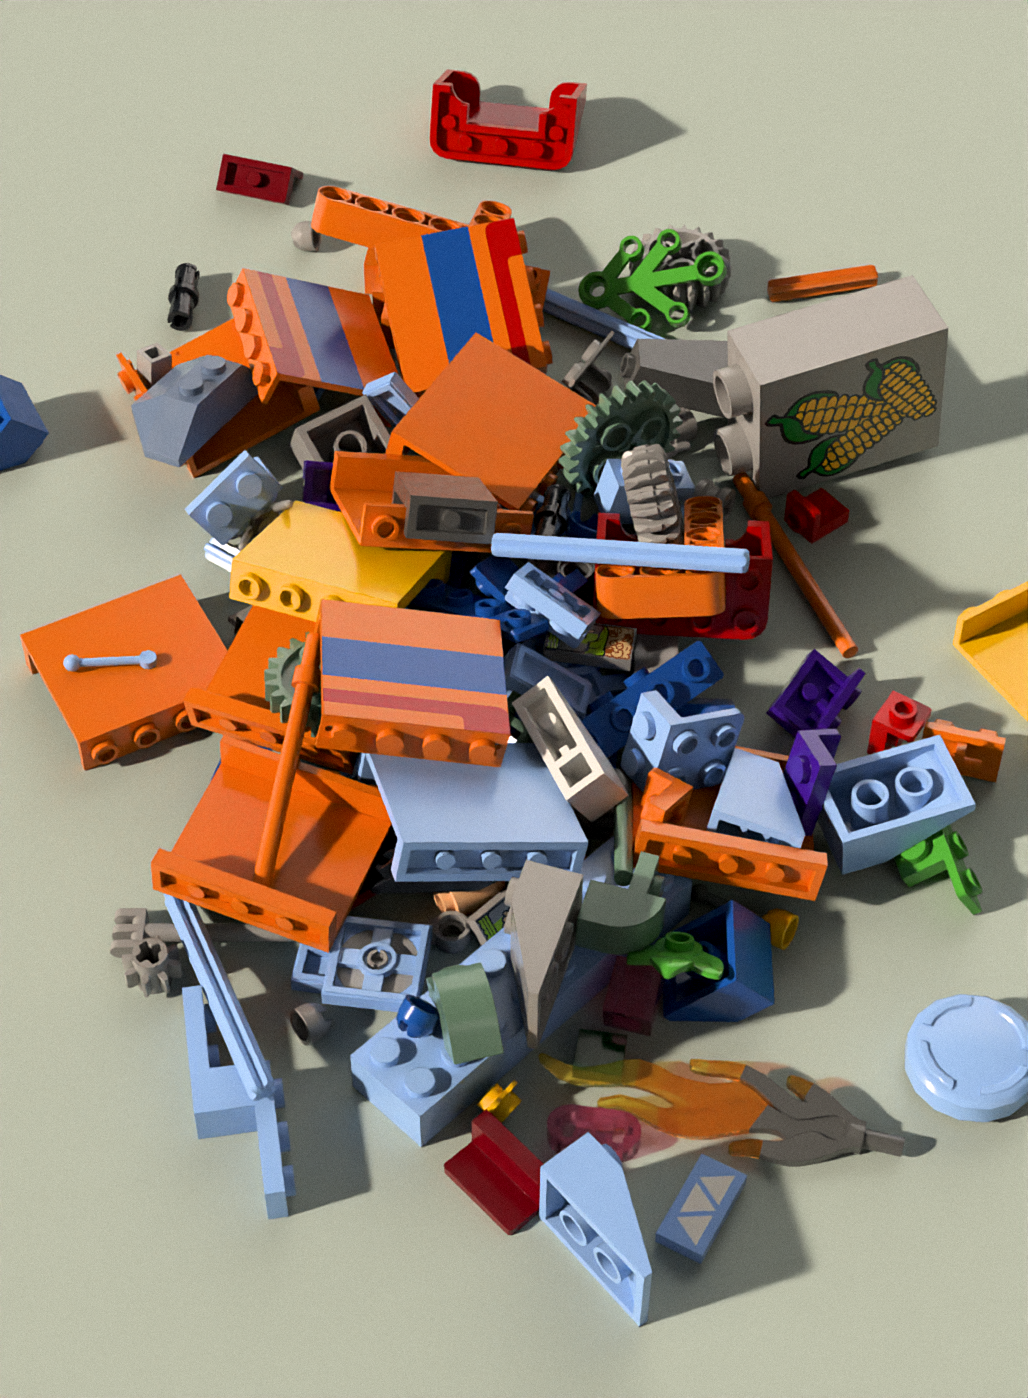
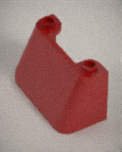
(501, 132)

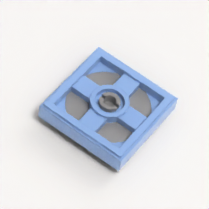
(376, 963)

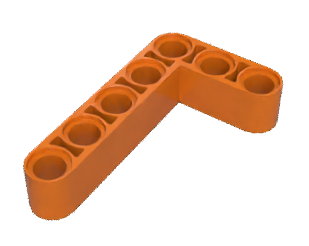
(376, 221)
(668, 592)

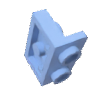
(566, 613)

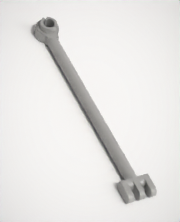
(134, 924)

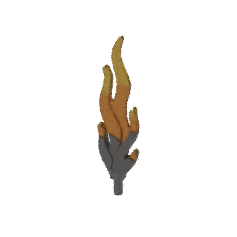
(751, 1103)

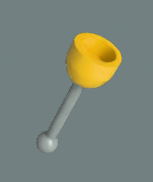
(782, 922)

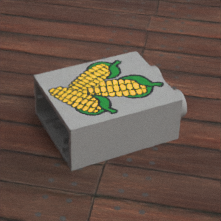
(832, 388)

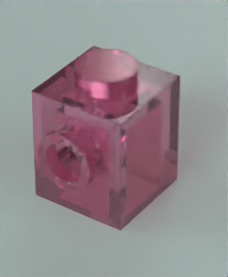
(633, 997)

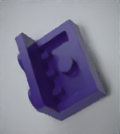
(815, 695)
(811, 772)

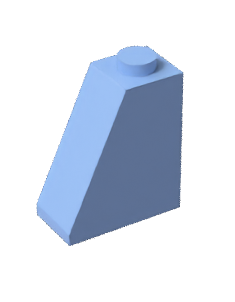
(756, 803)

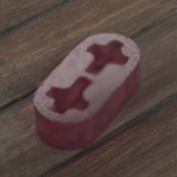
(599, 1123)

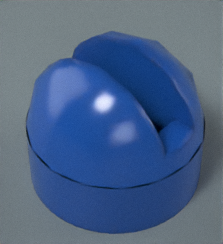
(416, 1016)

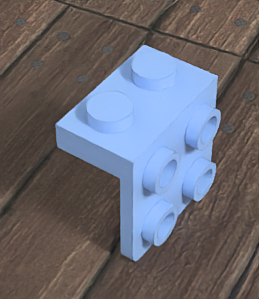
(234, 498)
(688, 747)

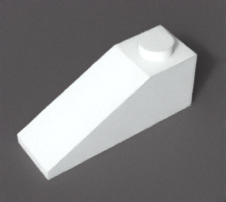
(569, 751)

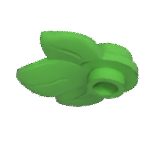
(678, 954)

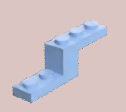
(225, 1108)

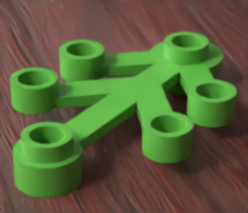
(646, 280)

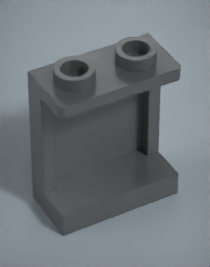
(445, 507)

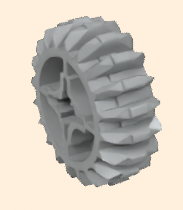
(693, 245)
(652, 495)

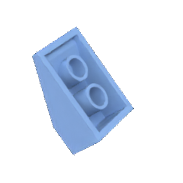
(891, 802)
(594, 1217)

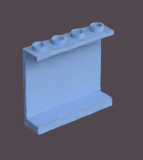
(475, 818)

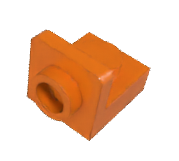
(665, 798)

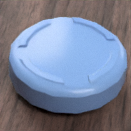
(969, 1057)

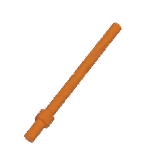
(760, 509)
(306, 682)

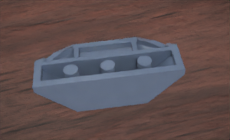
(190, 407)

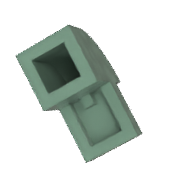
(622, 918)
(466, 1012)

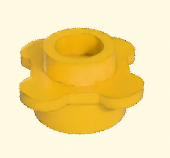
(500, 1101)

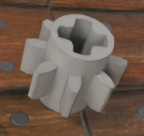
(151, 966)

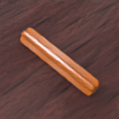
(822, 283)

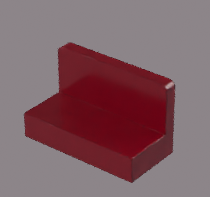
(257, 179)
(498, 1174)

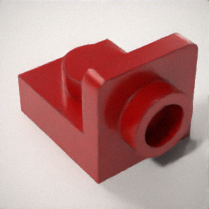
(814, 514)
(897, 721)

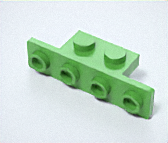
(941, 853)

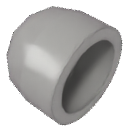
(305, 237)
(309, 1023)

